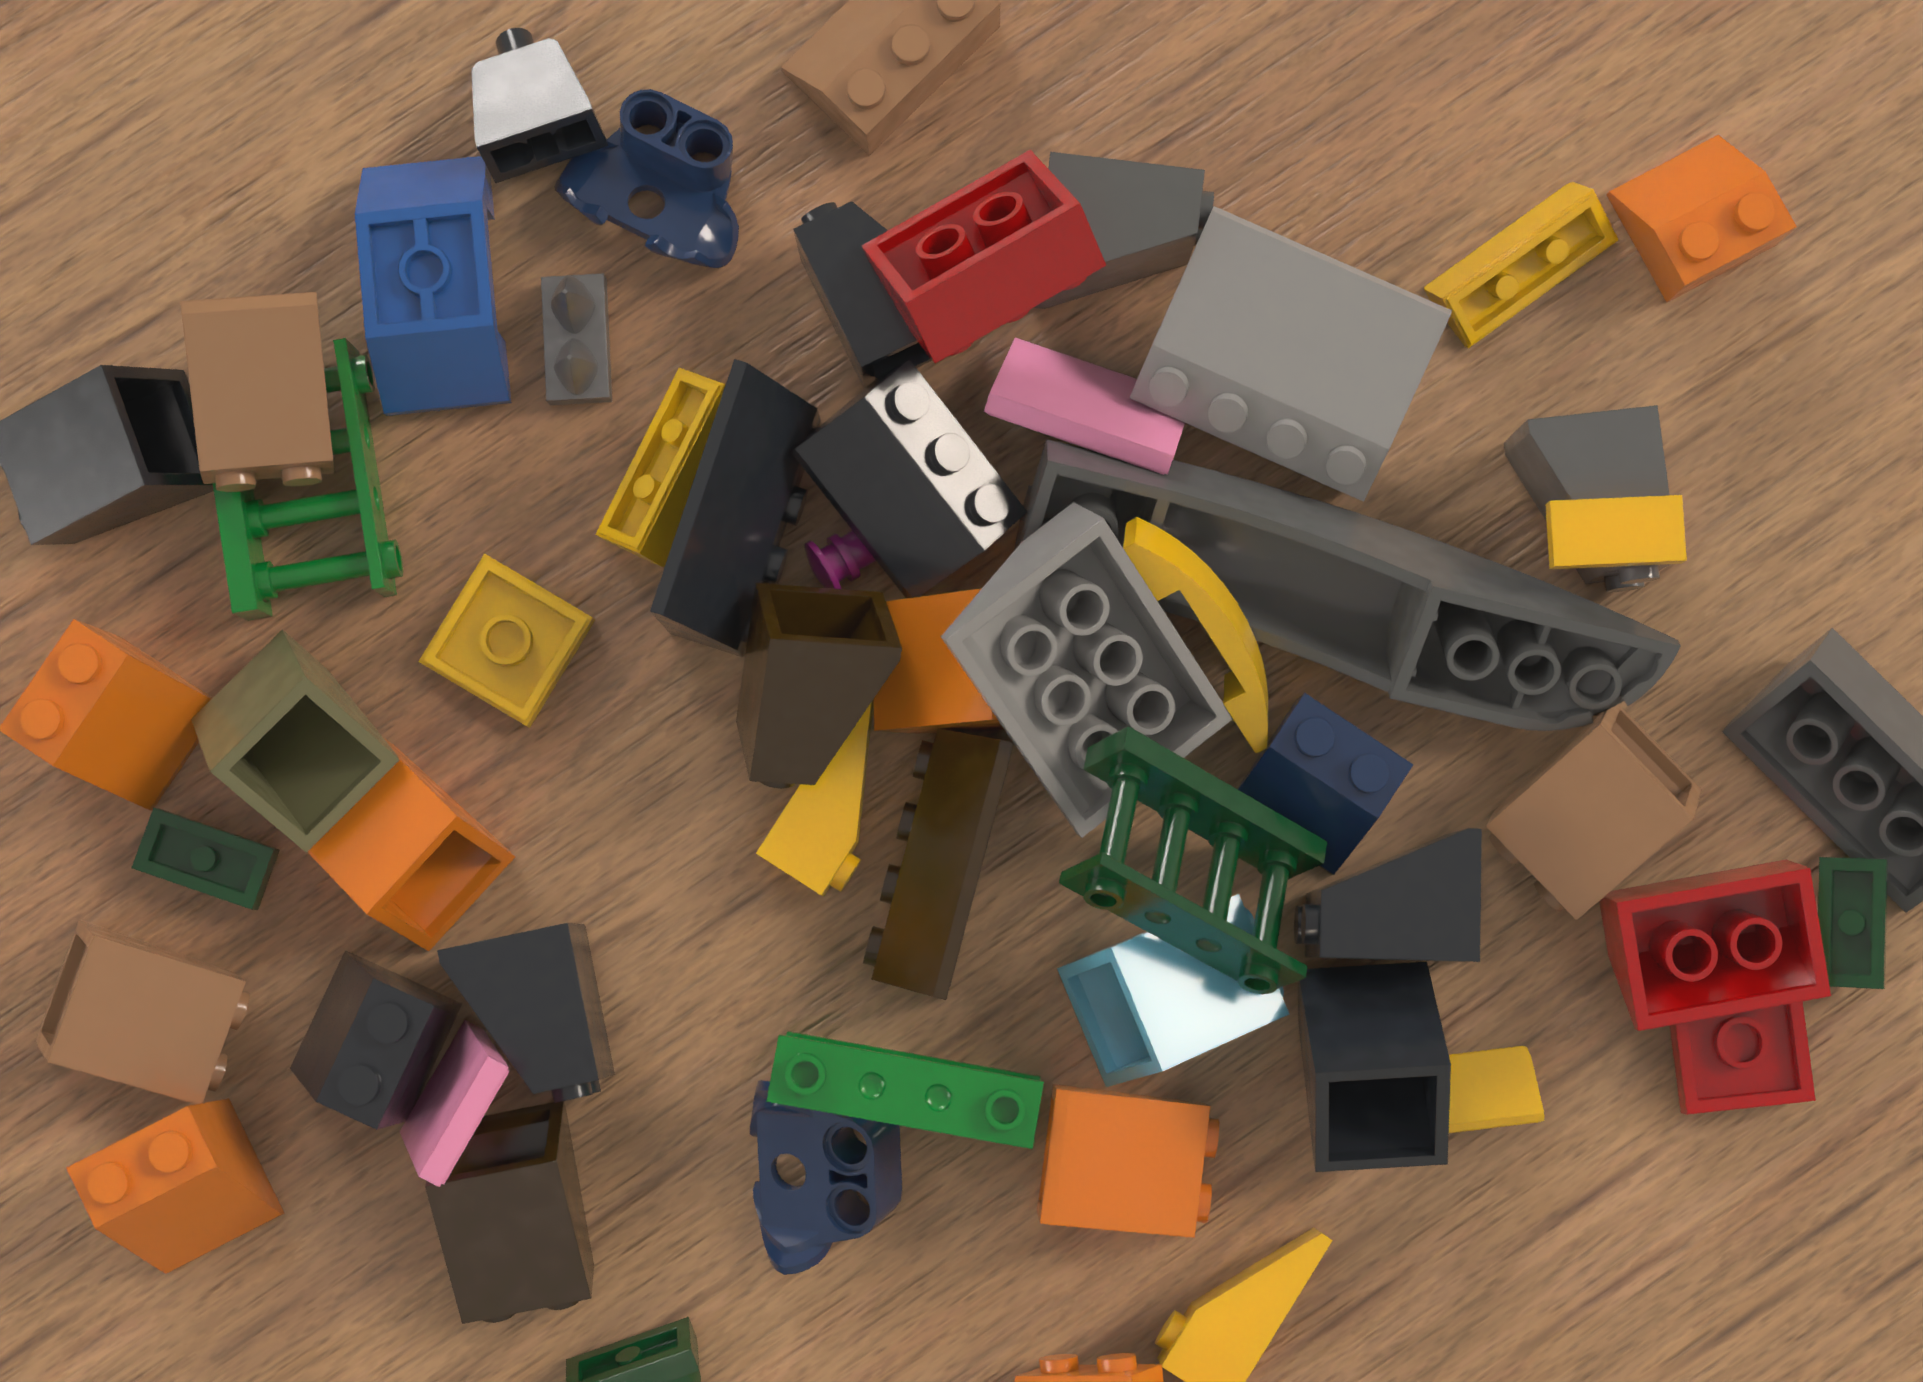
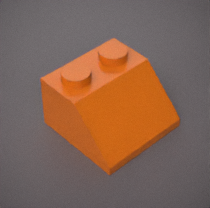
(1701, 215)

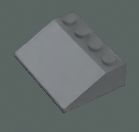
(1290, 353)
(1076, 651)

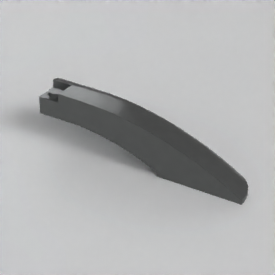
(1373, 595)

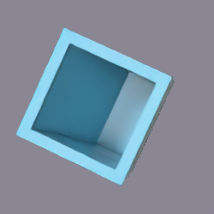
(1158, 1006)

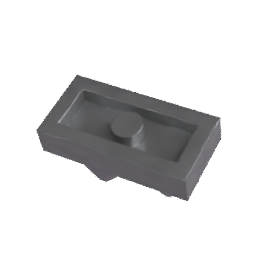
(576, 339)

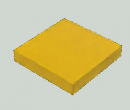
(507, 640)

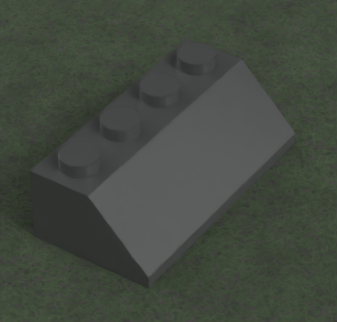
(1845, 756)

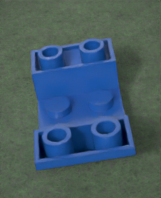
(430, 286)

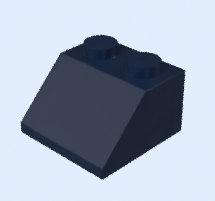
(1325, 777)

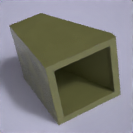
(292, 742)

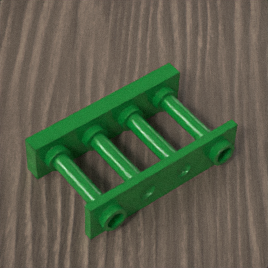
(246, 520)
(906, 1089)

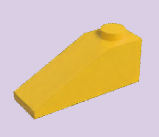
(823, 820)
(1234, 1322)

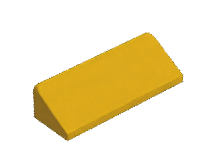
(1522, 262)
(660, 477)
(1493, 1090)

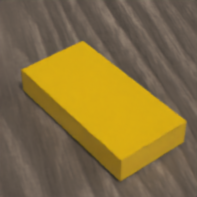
(1616, 532)

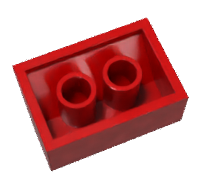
(985, 255)
(1716, 944)

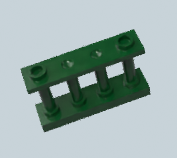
(1232, 825)

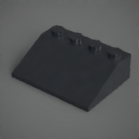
(736, 512)

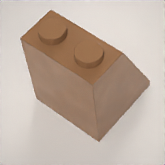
(258, 390)
(1594, 812)
(141, 1015)

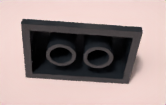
(909, 480)

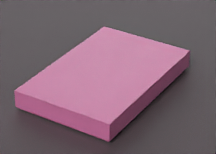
(1082, 406)
(453, 1103)

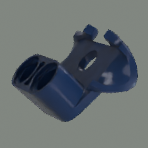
(696, 217)
(807, 1218)

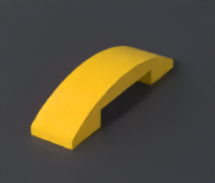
(1171, 567)

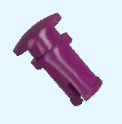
(838, 559)

